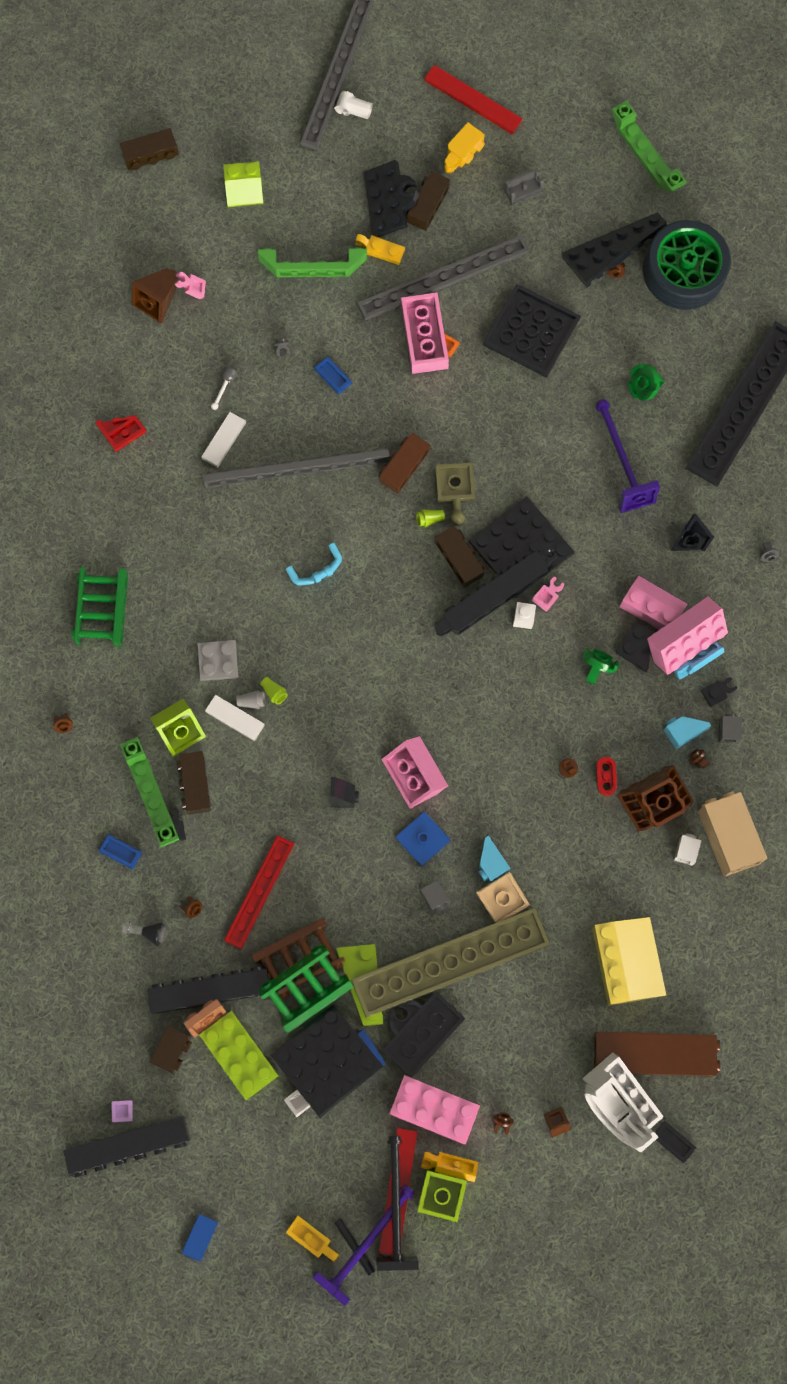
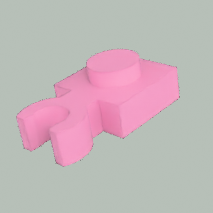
(193, 285)
(547, 596)

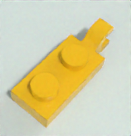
(381, 248)
(451, 1165)
(311, 1238)

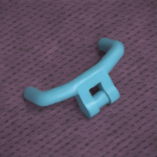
(317, 576)

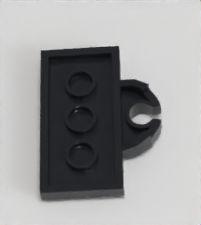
(388, 198)
(420, 1032)

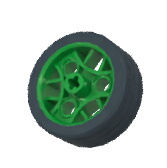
(686, 264)

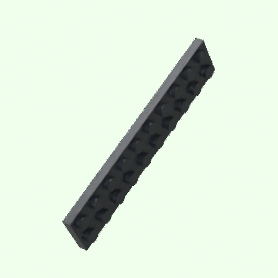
(742, 408)

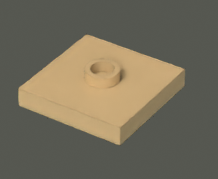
(502, 898)

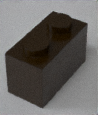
(171, 1049)

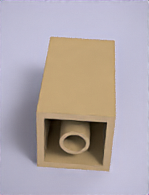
(732, 833)

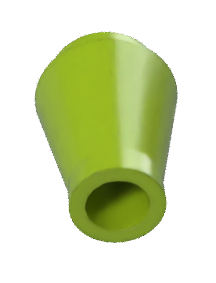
(429, 517)
(275, 692)

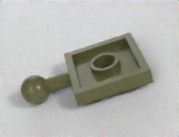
(450, 493)

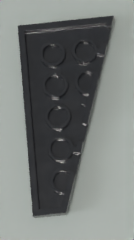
(609, 250)

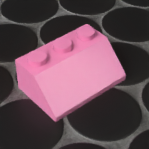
(652, 604)
(414, 772)

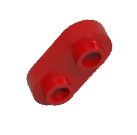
(606, 777)

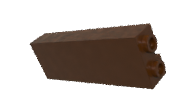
(661, 1053)

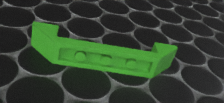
(625, 121)
(268, 258)
(149, 792)

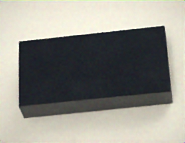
(674, 1142)

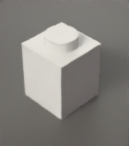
(524, 615)
(687, 849)

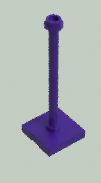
(637, 495)
(334, 1284)

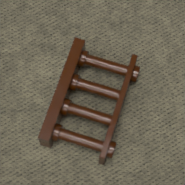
(298, 938)

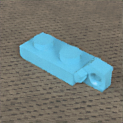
(699, 660)

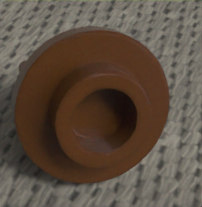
(618, 271)
(62, 724)
(697, 758)
(568, 768)
(193, 908)
(504, 1120)

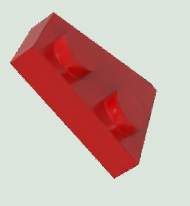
(121, 431)

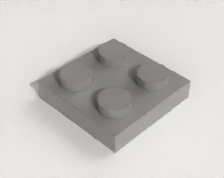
(218, 660)

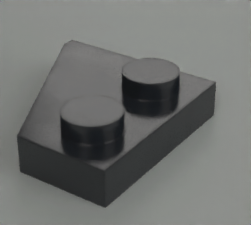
(636, 646)

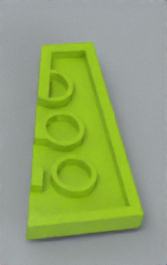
(358, 962)

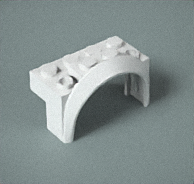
(610, 1108)

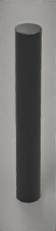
(353, 1245)

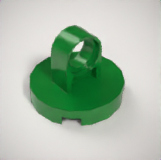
(644, 382)
(600, 662)

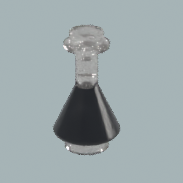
(155, 933)

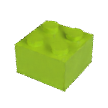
(441, 1196)

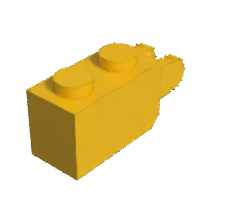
(463, 147)

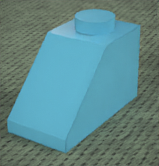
(684, 730)
(492, 863)

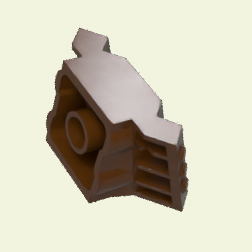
(656, 799)

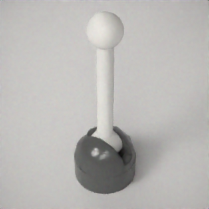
(228, 375)

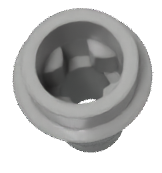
(252, 700)

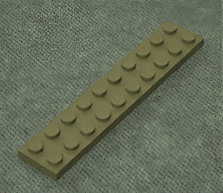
(450, 962)

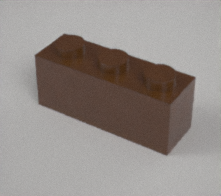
(404, 462)

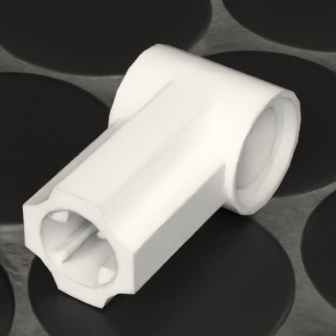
(350, 105)

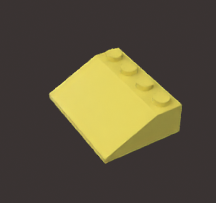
(628, 960)

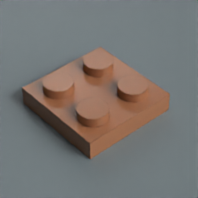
(200, 1021)

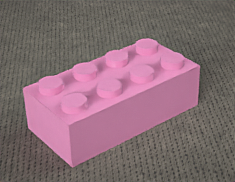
(424, 333)
(687, 635)
(434, 1110)

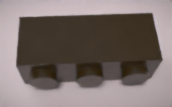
(149, 149)
(429, 200)
(459, 556)
(194, 783)

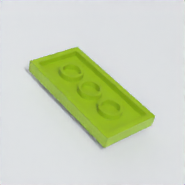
(238, 1055)

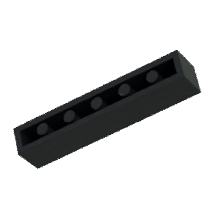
(201, 990)
(125, 1146)

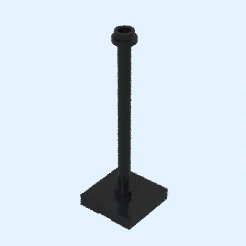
(396, 1261)

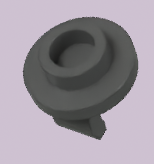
(281, 343)
(768, 553)

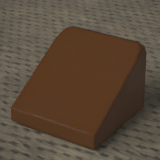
(557, 1122)

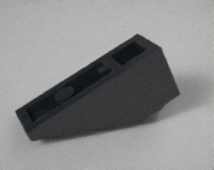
(343, 794)

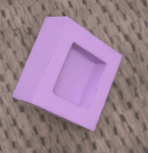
(122, 1111)

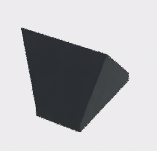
(694, 536)

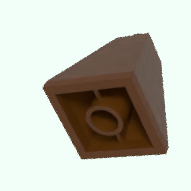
(154, 293)

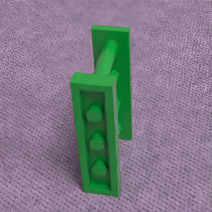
(117, 616)
(310, 1006)

